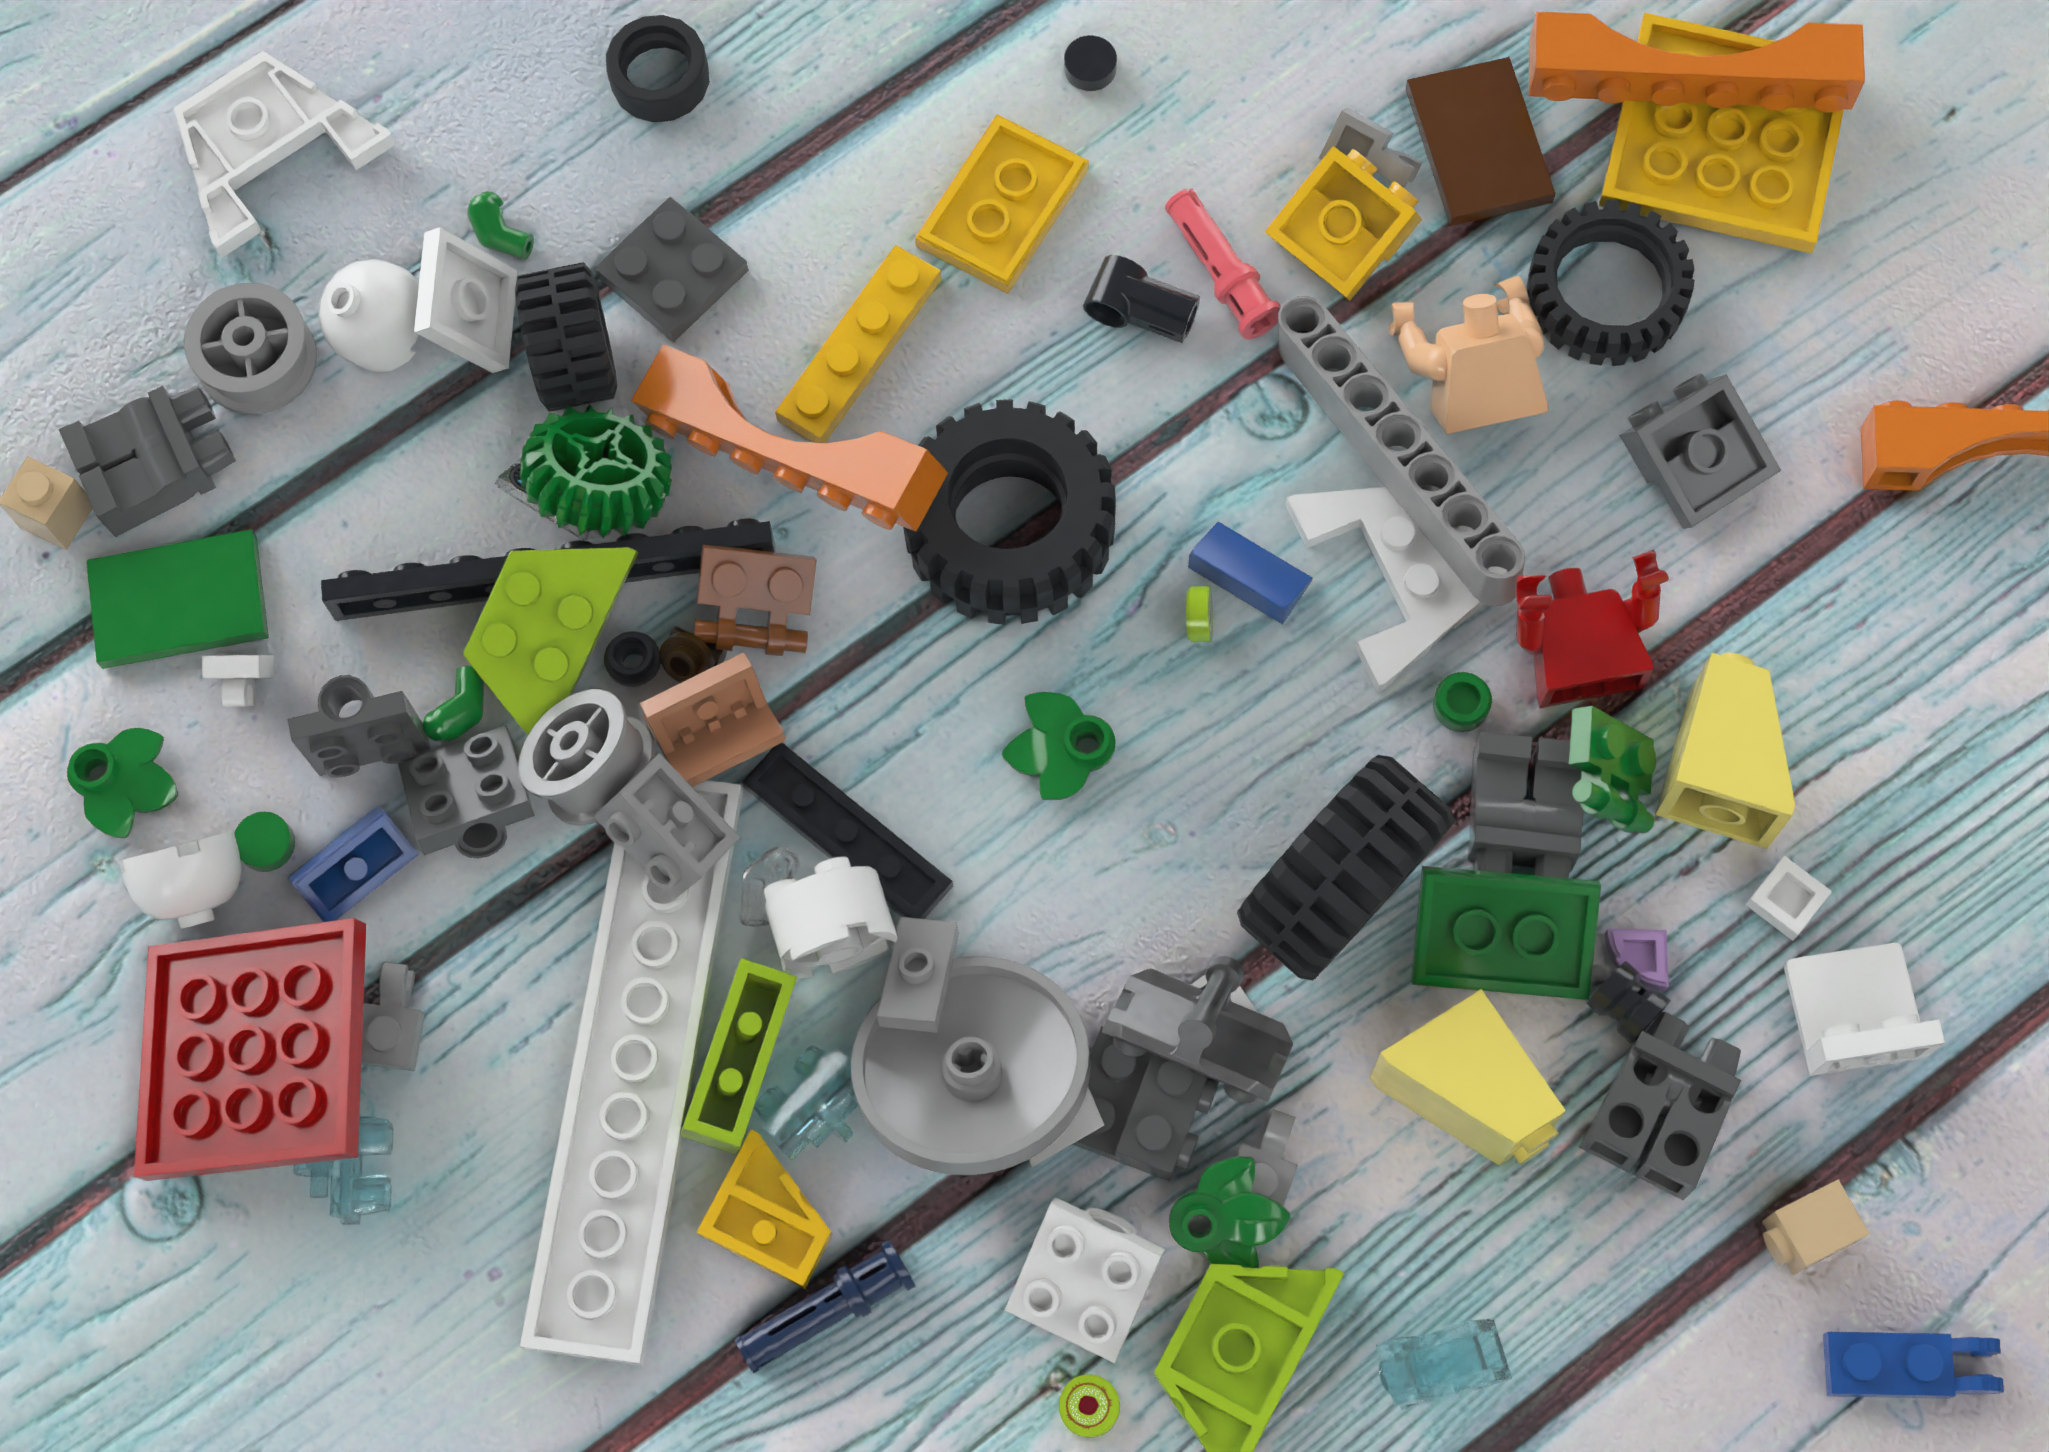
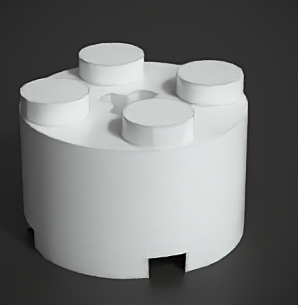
(829, 918)

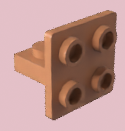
(713, 721)

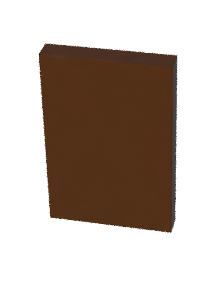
(1480, 141)

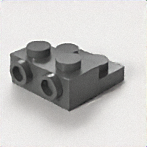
(1699, 448)
(1145, 1109)

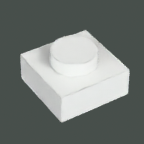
(1788, 898)

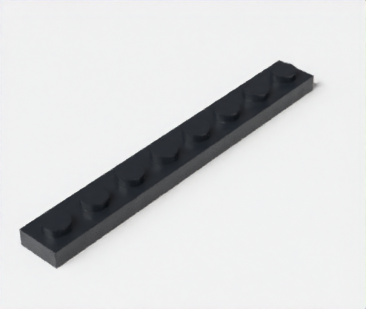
(471, 578)

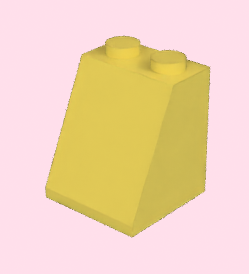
(1730, 756)
(1472, 1082)

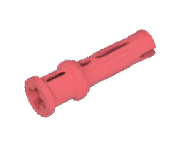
(1234, 281)

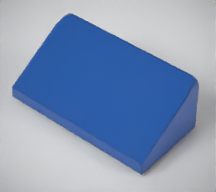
(1249, 572)
(353, 865)

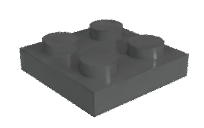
(671, 269)

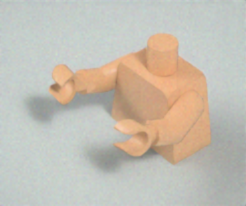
(1482, 367)

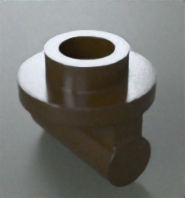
(687, 655)

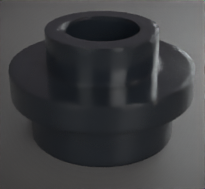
(628, 644)

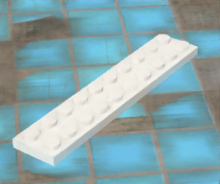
(626, 1109)

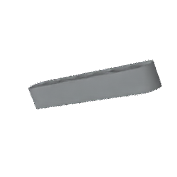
(1400, 471)

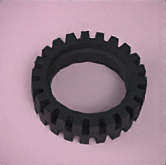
(1627, 229)

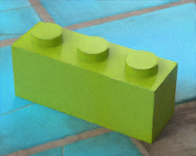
(738, 1056)

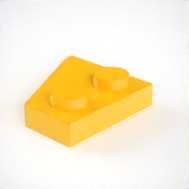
(766, 1216)

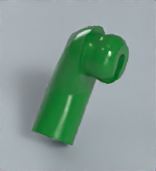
(491, 228)
(459, 712)

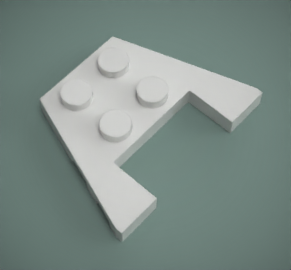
(253, 123)
(1416, 573)

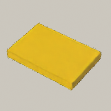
(1002, 203)

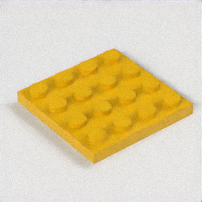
(1726, 167)

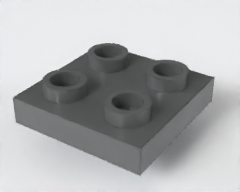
(380, 731)
(466, 794)

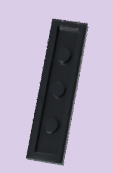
(847, 830)

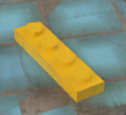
(858, 345)

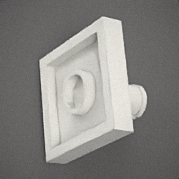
(465, 300)

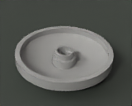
(985, 1086)

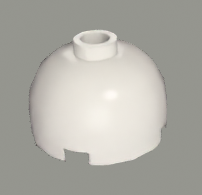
(371, 314)
(185, 879)

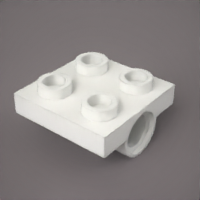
(1085, 1278)

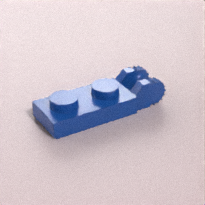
(1904, 1365)

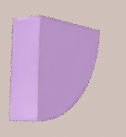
(1644, 951)

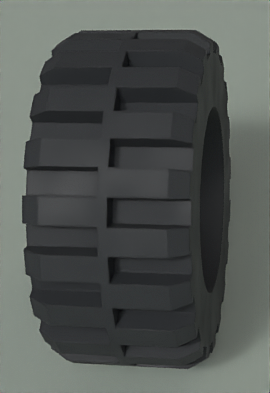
(1029, 577)
(1344, 866)

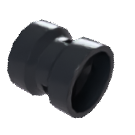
(1628, 1001)

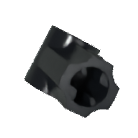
(1127, 295)

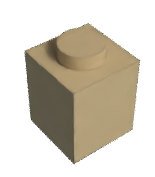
(46, 503)
(1813, 1228)

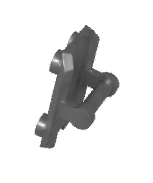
(1202, 1029)

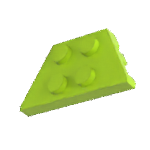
(545, 625)
(1241, 1348)

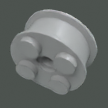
(250, 348)
(584, 754)

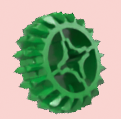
(595, 471)

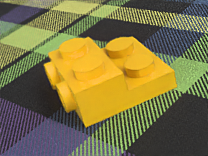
(1345, 221)

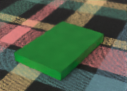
(177, 599)
(1505, 932)

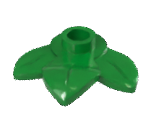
(1051, 744)
(129, 783)
(1236, 1215)

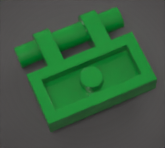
(1614, 769)

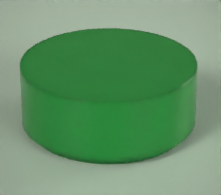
(1462, 702)
(264, 841)

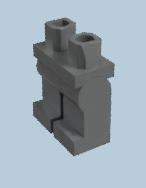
(147, 457)
(1517, 830)
(1669, 1084)

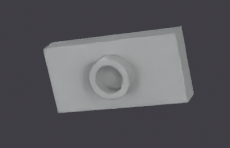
(918, 975)

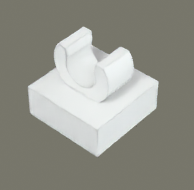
(238, 676)

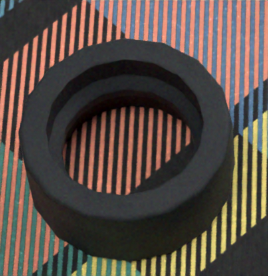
(649, 34)

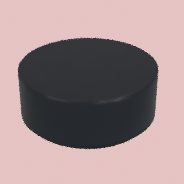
(1090, 63)

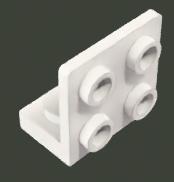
(1858, 1010)

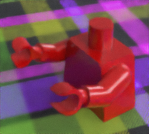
(1586, 640)

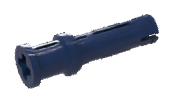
(851, 1293)

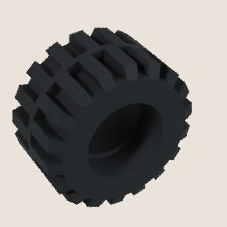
(565, 336)

